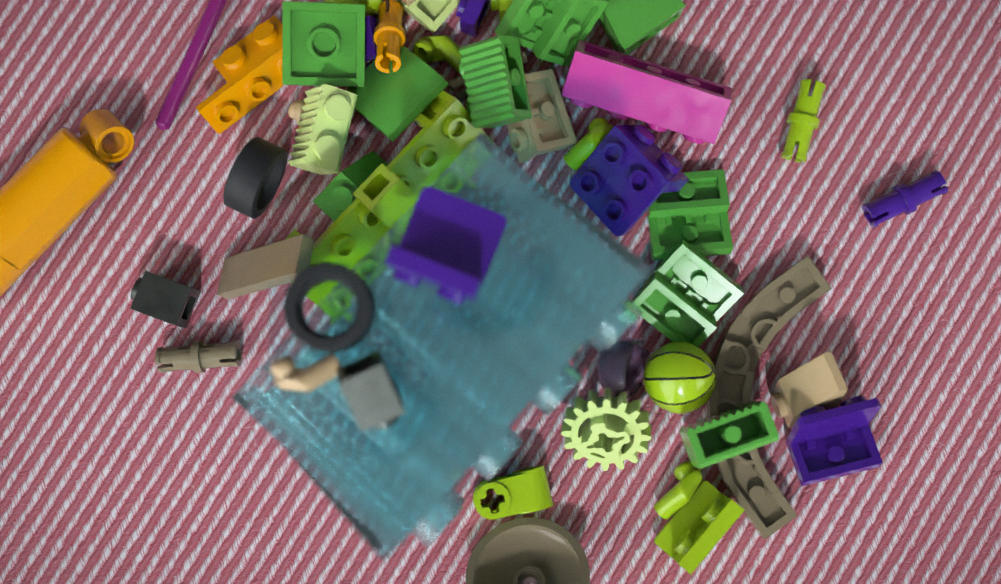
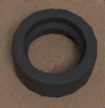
(255, 177)
(300, 288)

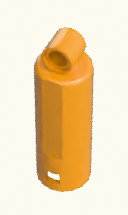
(57, 189)

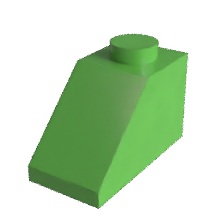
(340, 191)

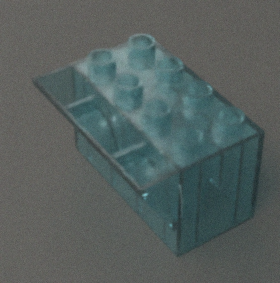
(455, 365)

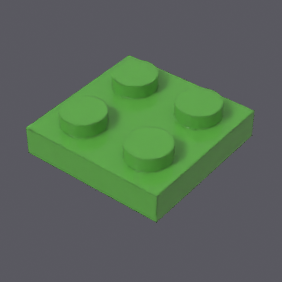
(323, 44)

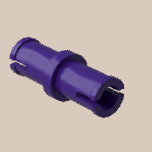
(905, 198)

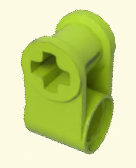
(521, 491)

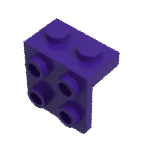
(626, 177)
(447, 245)
(834, 441)

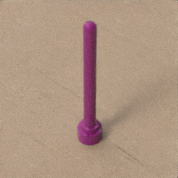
(190, 63)

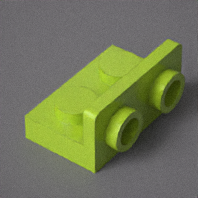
(698, 526)

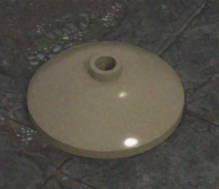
(528, 553)

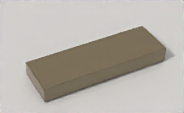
(265, 266)

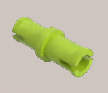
(803, 120)

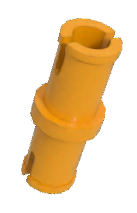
(389, 36)

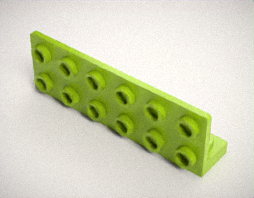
(423, 160)

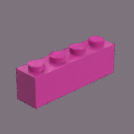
(647, 93)

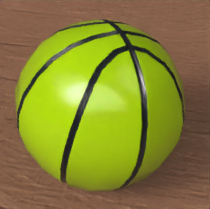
(679, 377)

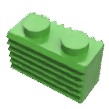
(494, 82)
(729, 434)

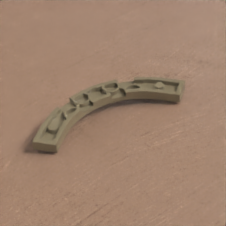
(735, 374)

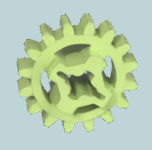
(606, 429)

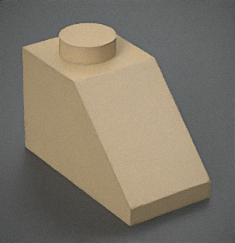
(809, 386)

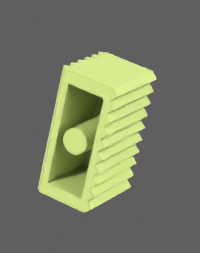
(323, 129)

